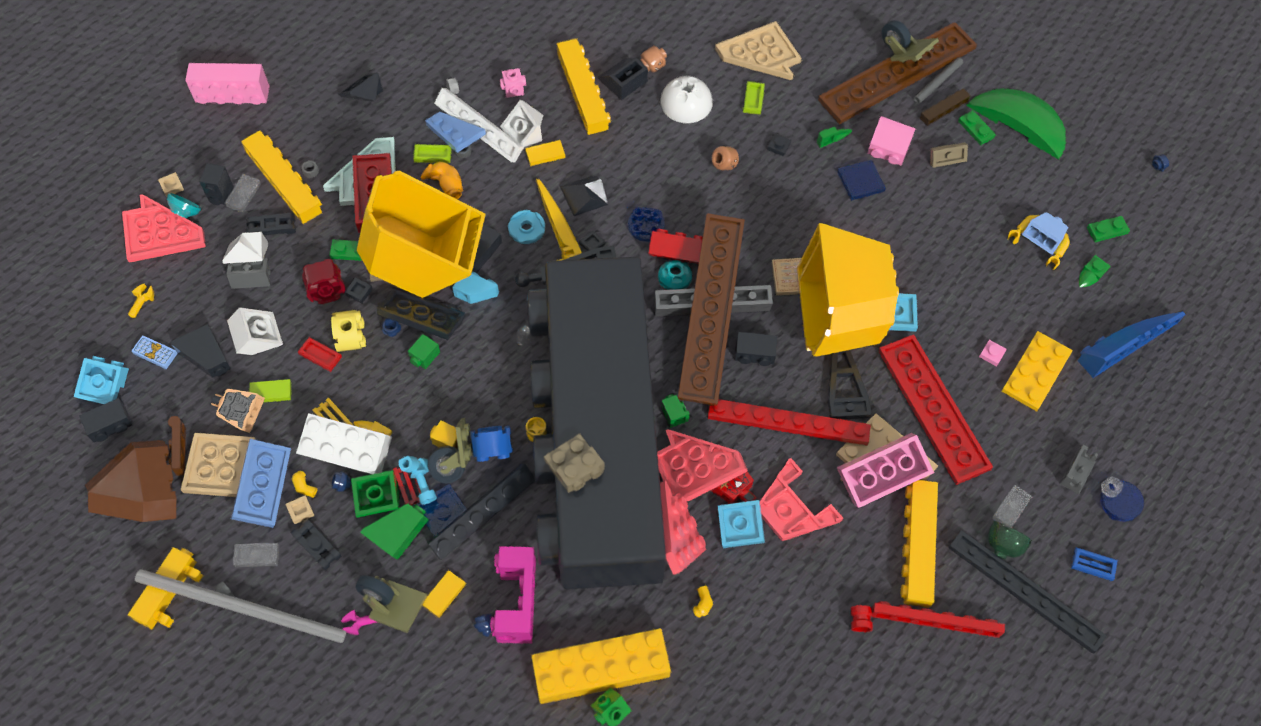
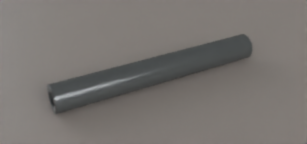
(938, 80)

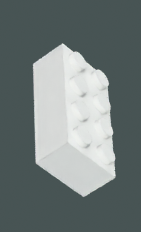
(344, 444)

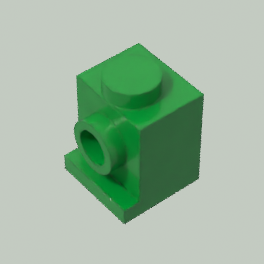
(674, 410)

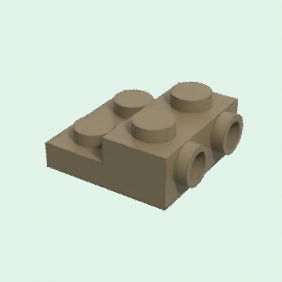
(575, 463)

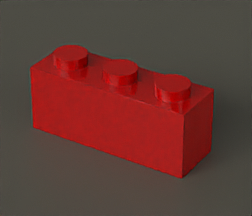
(675, 246)

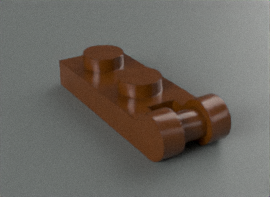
(177, 445)

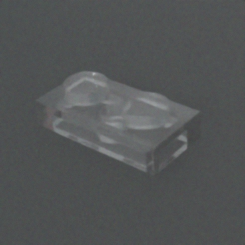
(242, 193)
(1012, 507)
(256, 555)

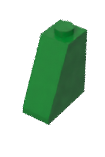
(396, 529)

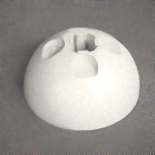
(686, 99)

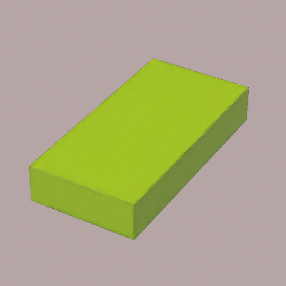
(753, 98)
(432, 153)
(272, 390)

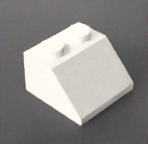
(254, 331)

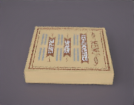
(786, 276)

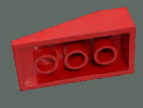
(365, 171)

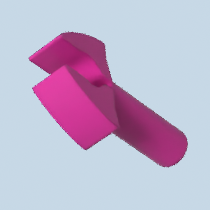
(360, 621)

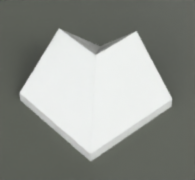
(523, 125)
(246, 248)

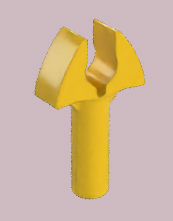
(141, 298)

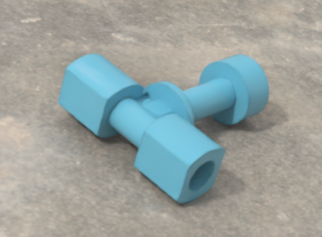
(418, 468)

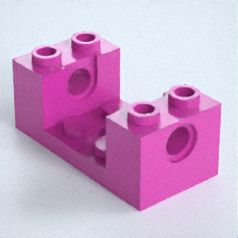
(513, 625)

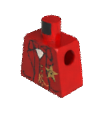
(736, 489)

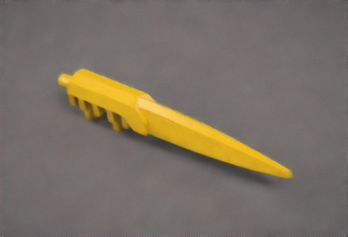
(559, 224)

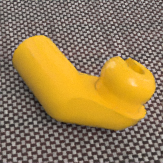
(300, 484)
(705, 603)

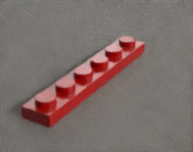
(945, 620)

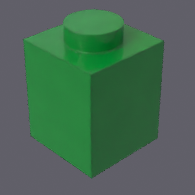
(423, 352)

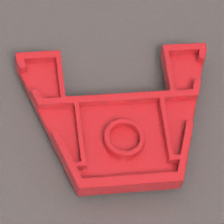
(787, 513)

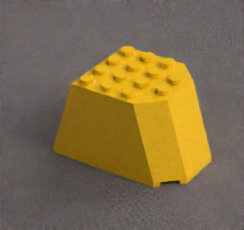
(418, 235)
(845, 291)

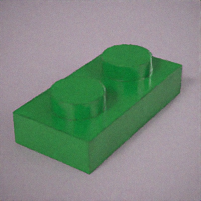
(976, 127)
(1108, 229)
(344, 250)

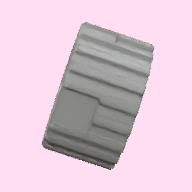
(452, 85)

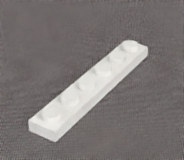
(494, 136)

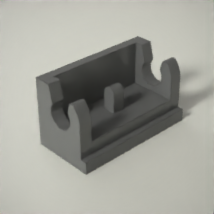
(249, 274)
(1079, 470)

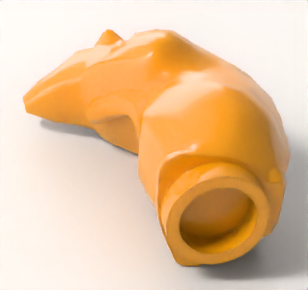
(447, 176)

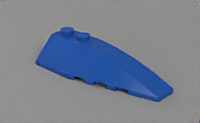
(1124, 342)

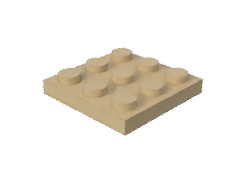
(215, 464)

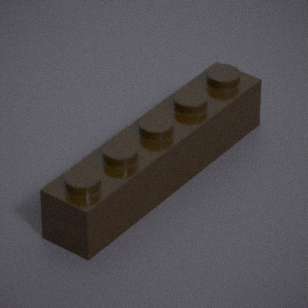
(945, 106)

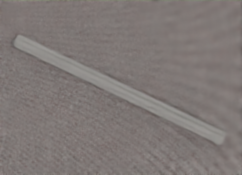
(240, 606)

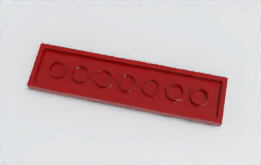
(935, 409)

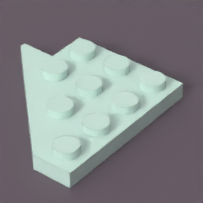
(343, 179)

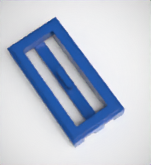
(1109, 576)

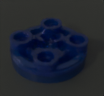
(644, 221)
(1125, 505)

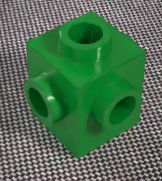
(610, 708)

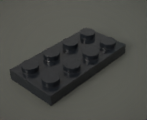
(421, 313)

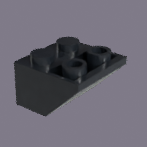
(625, 77)

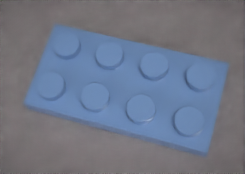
(261, 483)

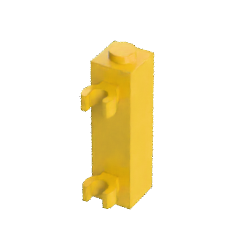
(154, 601)

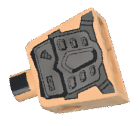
(238, 408)

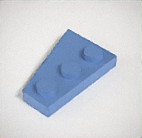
(454, 131)

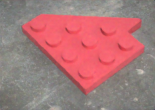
(158, 232)
(697, 465)
(681, 537)

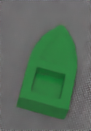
(831, 135)
(1093, 272)

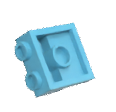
(100, 380)

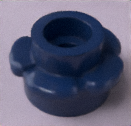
(1160, 162)
(391, 323)

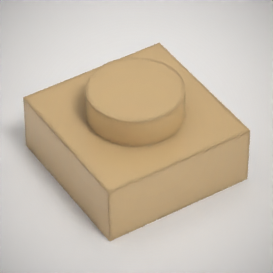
(171, 184)
(300, 509)

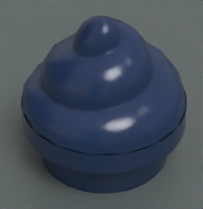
(341, 481)
(483, 624)

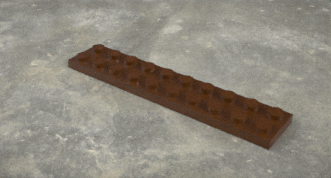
(893, 76)
(711, 310)

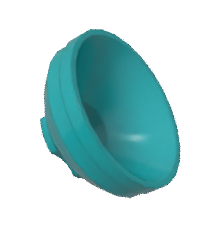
(182, 206)
(674, 282)

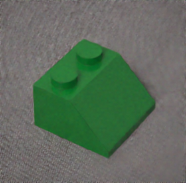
(375, 493)

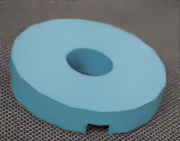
(526, 236)

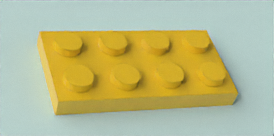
(1037, 371)

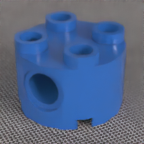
(491, 442)

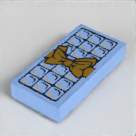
(154, 352)

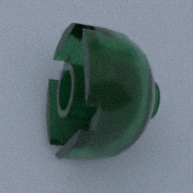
(1007, 541)

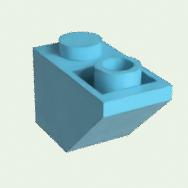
(475, 289)

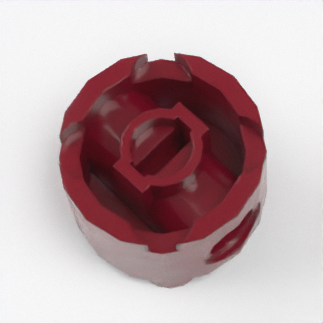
(323, 281)

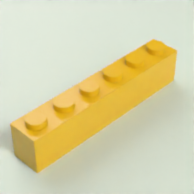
(583, 87)
(281, 176)
(921, 544)

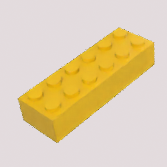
(601, 666)

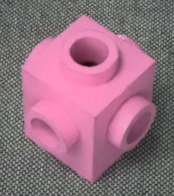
(513, 82)

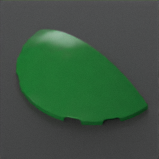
(1026, 115)

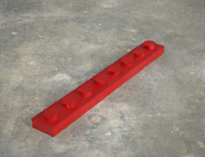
(790, 422)

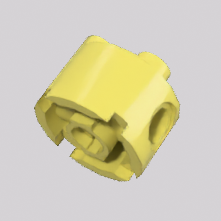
(347, 330)

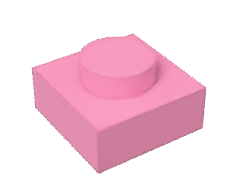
(992, 353)

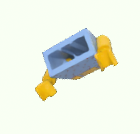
(1046, 232)

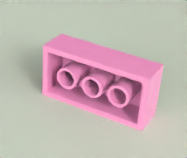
(227, 83)
(885, 470)

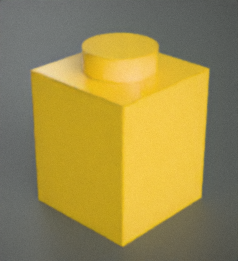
(444, 435)

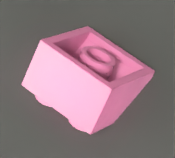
(891, 141)

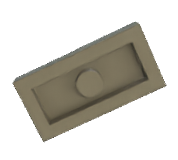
(948, 154)

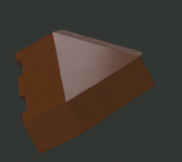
(135, 484)

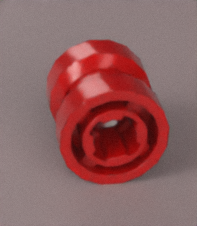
(861, 618)

